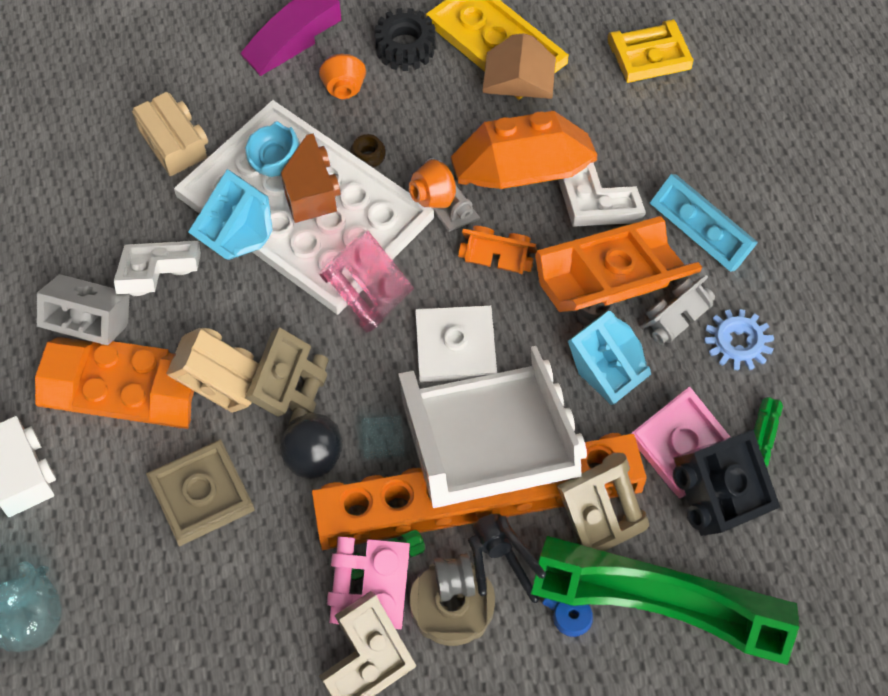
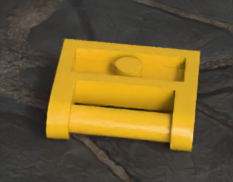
(650, 57)

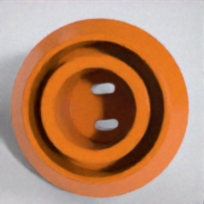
(342, 75)
(433, 185)

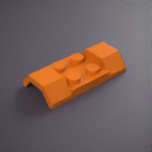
(610, 266)
(112, 382)

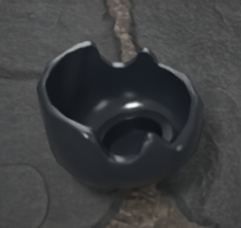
(311, 445)

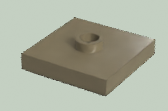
(200, 492)

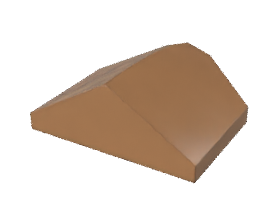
(520, 68)

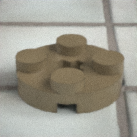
(446, 626)

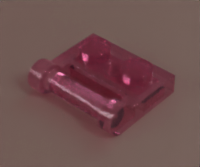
(375, 275)

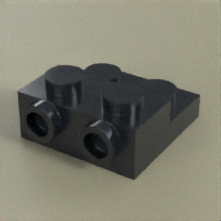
(725, 484)

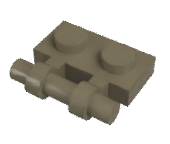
(279, 373)

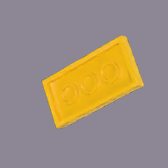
(483, 24)

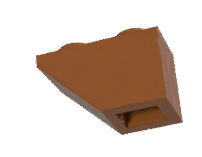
(307, 182)

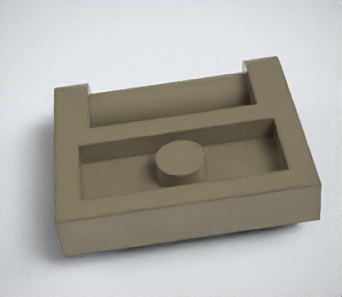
(591, 508)

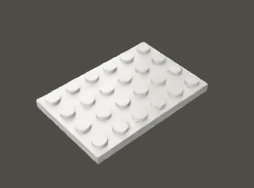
(305, 247)

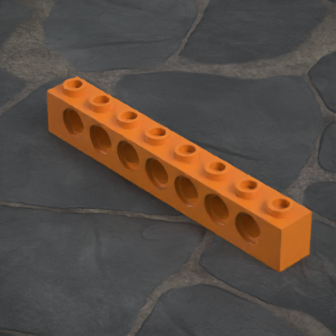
(386, 522)

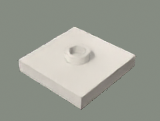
(455, 343)

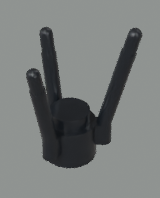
(496, 538)

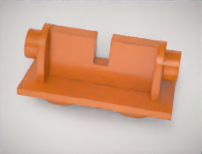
(484, 244)

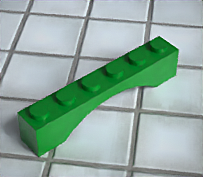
(741, 617)

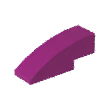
(290, 33)

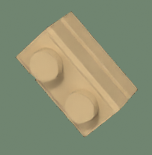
(170, 133)
(214, 368)

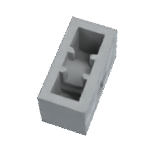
(82, 309)

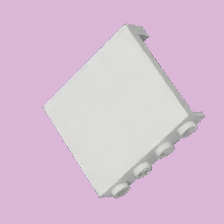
(492, 433)

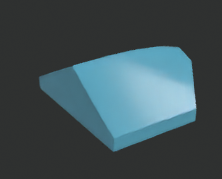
(234, 218)
(609, 357)

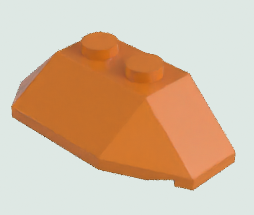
(523, 151)

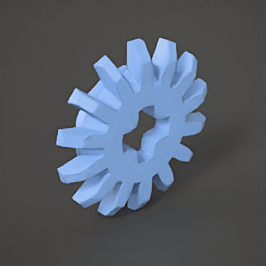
(739, 325)

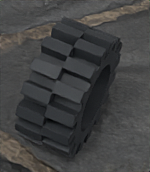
(405, 24)

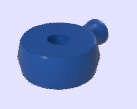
(564, 623)

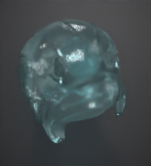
(28, 609)

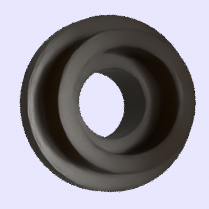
(369, 143)

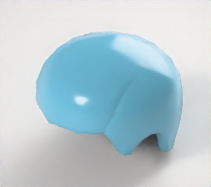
(271, 149)

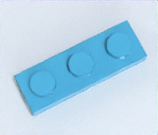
(703, 222)

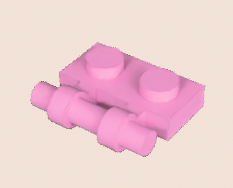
(384, 575)

